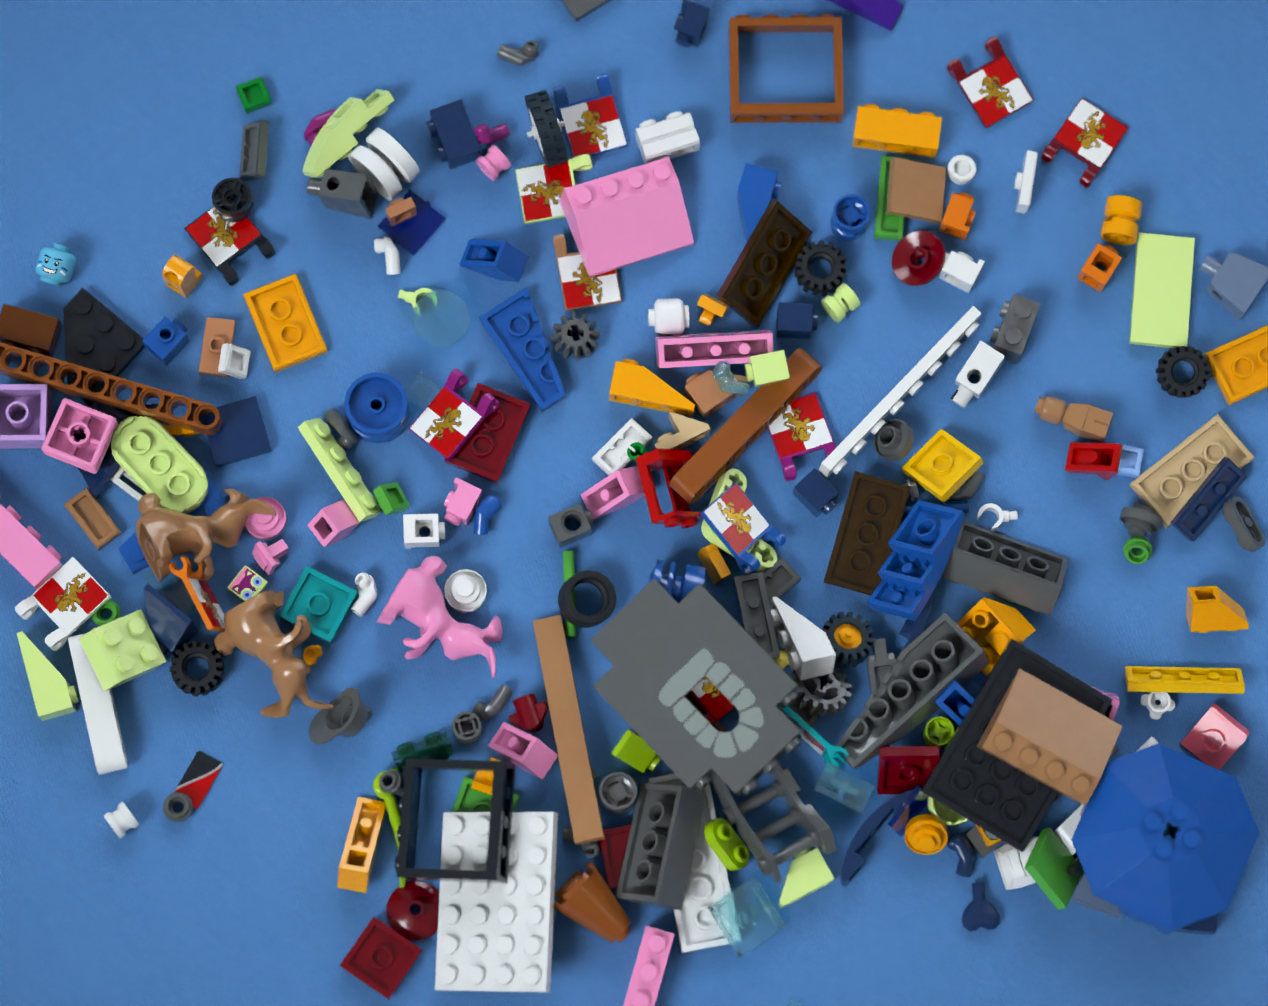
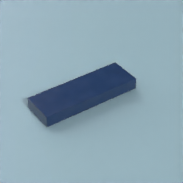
(1208, 499)

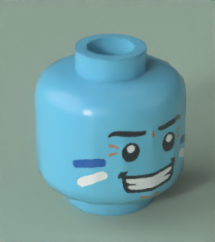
(55, 264)

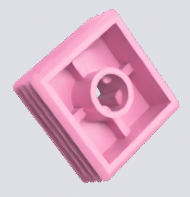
(73, 419)

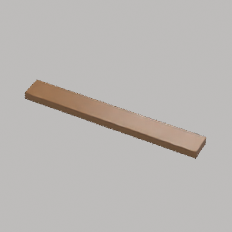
(568, 730)

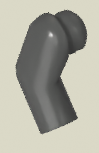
(520, 56)

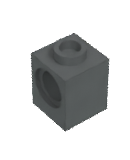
(562, 534)

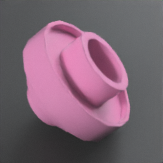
(267, 526)

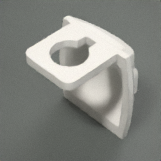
(1012, 864)

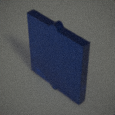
(417, 230)
(910, 808)

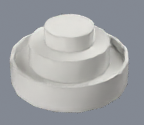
(465, 591)

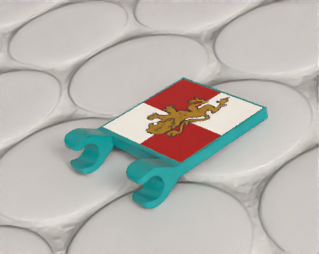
(819, 744)

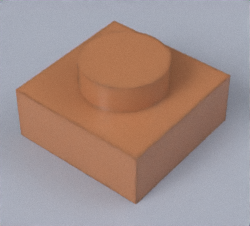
(400, 210)

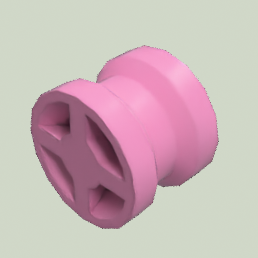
(493, 163)

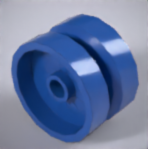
(369, 393)

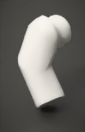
(392, 257)
(367, 593)

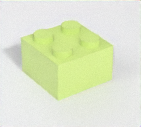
(122, 650)

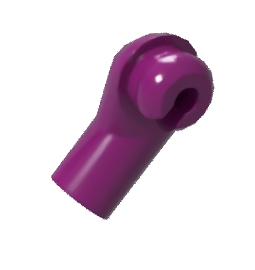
(316, 124)
(489, 136)

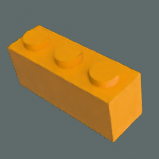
(897, 131)

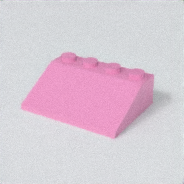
(627, 216)

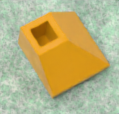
(992, 627)

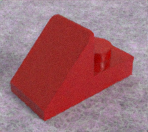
(1094, 458)

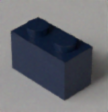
(454, 134)

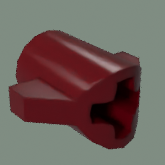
(529, 713)

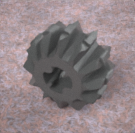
(585, 332)

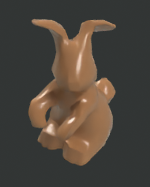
(171, 533)
(256, 633)

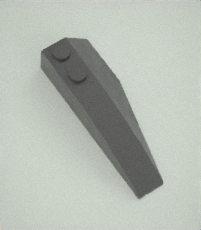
(909, 690)

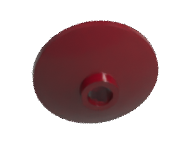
(910, 252)
(409, 925)

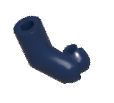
(965, 852)

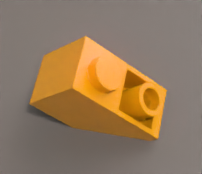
(1213, 610)

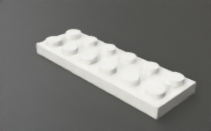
(705, 884)

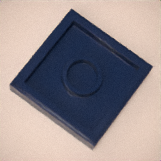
(241, 432)

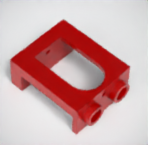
(669, 461)

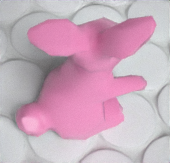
(423, 604)

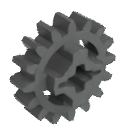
(824, 692)

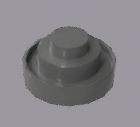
(894, 440)
(1140, 520)

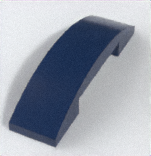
(852, 861)

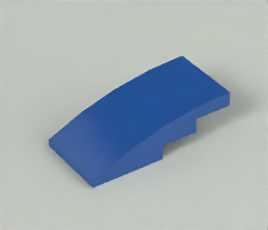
(917, 559)

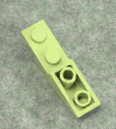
(336, 136)

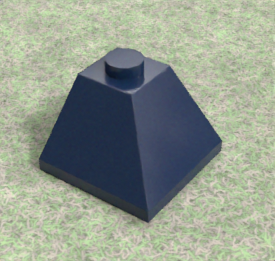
(167, 622)

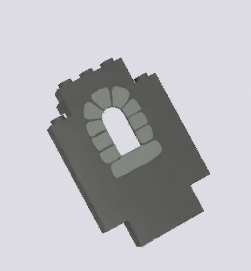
(663, 653)

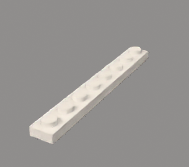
(893, 401)

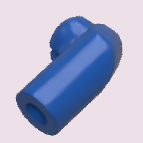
(484, 511)

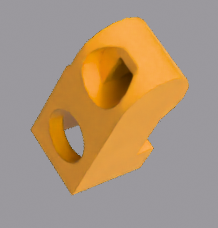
(181, 276)

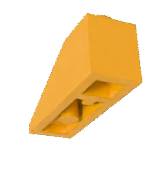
(642, 388)
(361, 845)

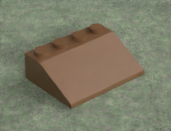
(1050, 737)

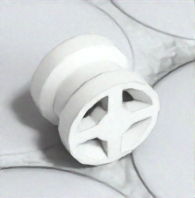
(121, 820)

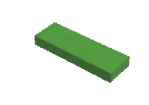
(886, 225)

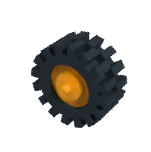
(849, 639)

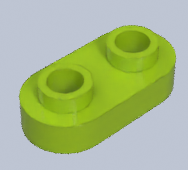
(726, 844)

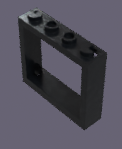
(499, 823)

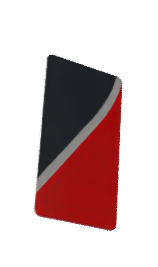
(199, 777)

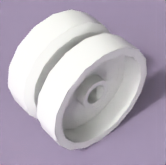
(384, 163)

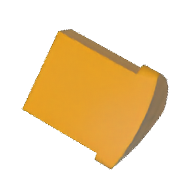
(714, 563)

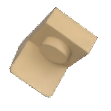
(687, 433)

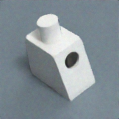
(983, 363)

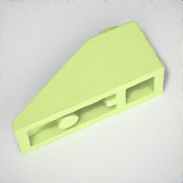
(49, 688)

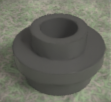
(173, 799)

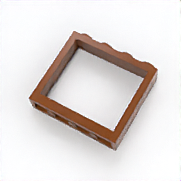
(785, 111)

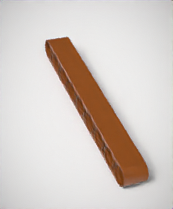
(109, 395)

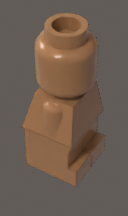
(1077, 418)

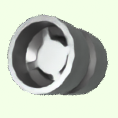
(617, 793)

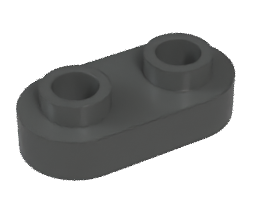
(1244, 524)

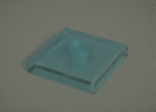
(746, 916)

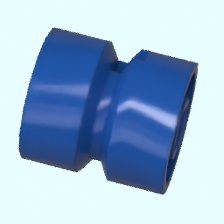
(850, 217)

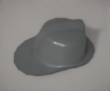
(343, 720)

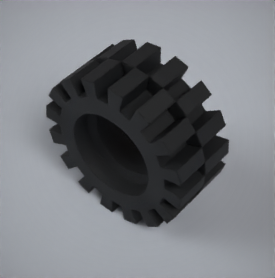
(825, 252)
(1199, 365)
(202, 685)

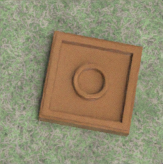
(916, 190)

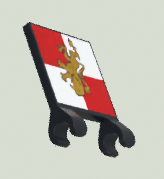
(226, 241)

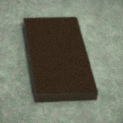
(764, 263)
(866, 527)

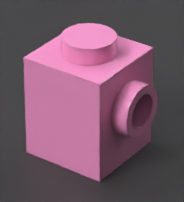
(333, 523)

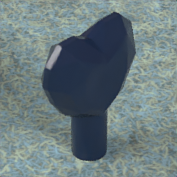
(980, 911)

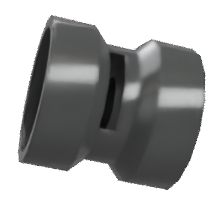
(467, 732)

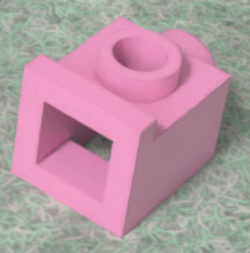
(462, 502)

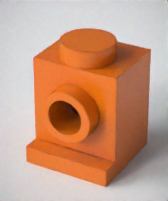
(958, 215)
(1094, 277)

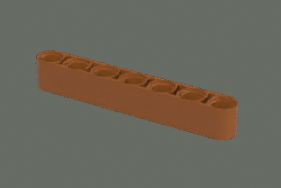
(744, 428)

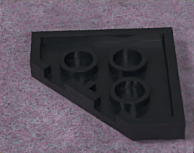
(97, 339)

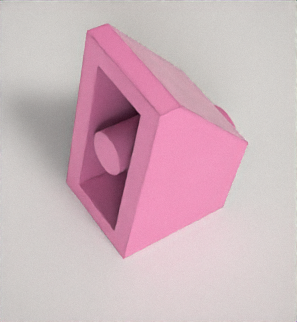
(614, 492)
(523, 750)

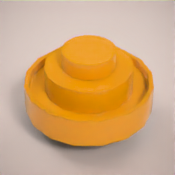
(926, 834)

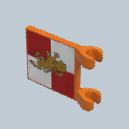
(201, 594)

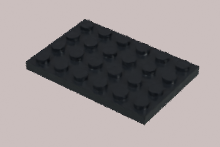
(980, 784)

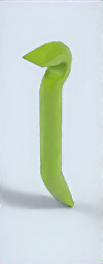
(393, 811)

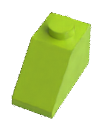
(636, 752)

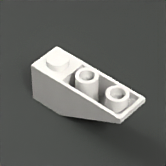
(804, 642)

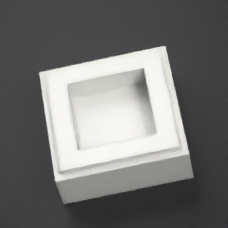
(234, 361)

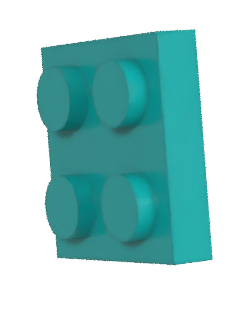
(321, 601)

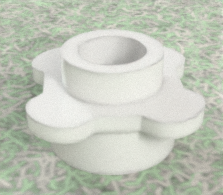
(1156, 711)

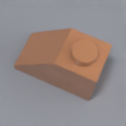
(706, 394)

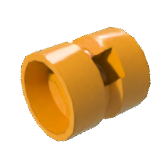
(1121, 220)

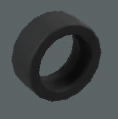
(603, 585)

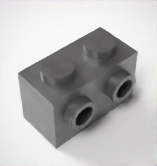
(1015, 328)

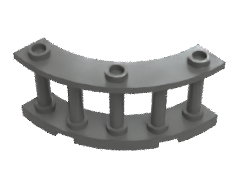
(784, 786)

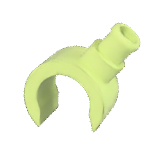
(412, 297)

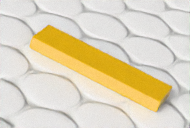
(1184, 679)

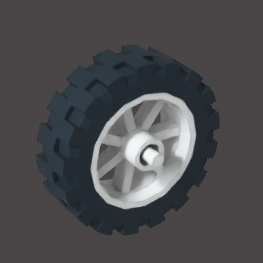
(546, 128)

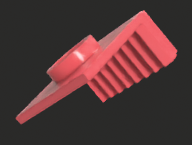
(1215, 737)

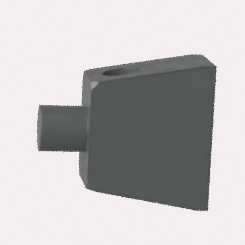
(345, 192)

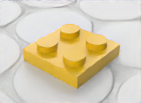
(942, 465)

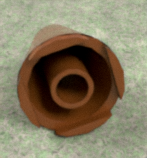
(593, 905)

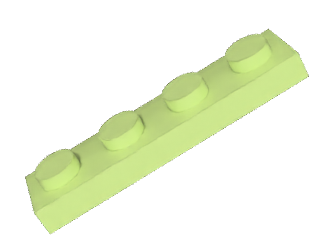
(339, 469)

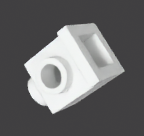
(960, 270)
(415, 523)

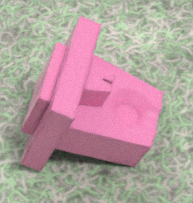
(268, 556)

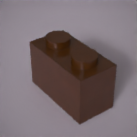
(29, 330)

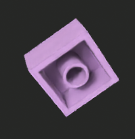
(24, 415)

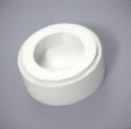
(961, 169)

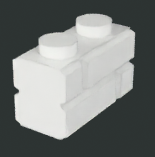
(667, 137)

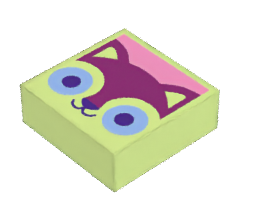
(247, 584)

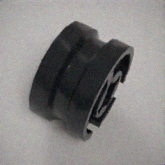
(228, 190)

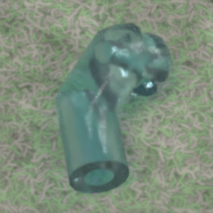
(726, 380)

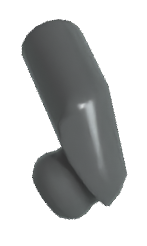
(342, 426)
(969, 488)
(496, 704)
(591, 849)

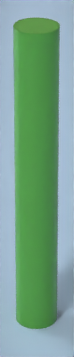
(569, 571)

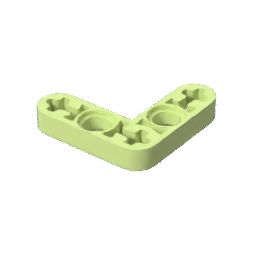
(759, 546)

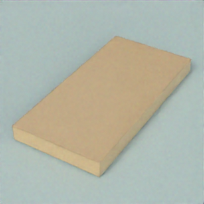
(1182, 471)

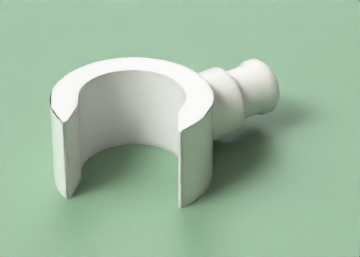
(1003, 516)

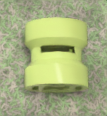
(840, 302)

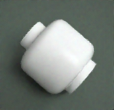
(669, 317)

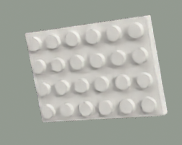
(497, 932)

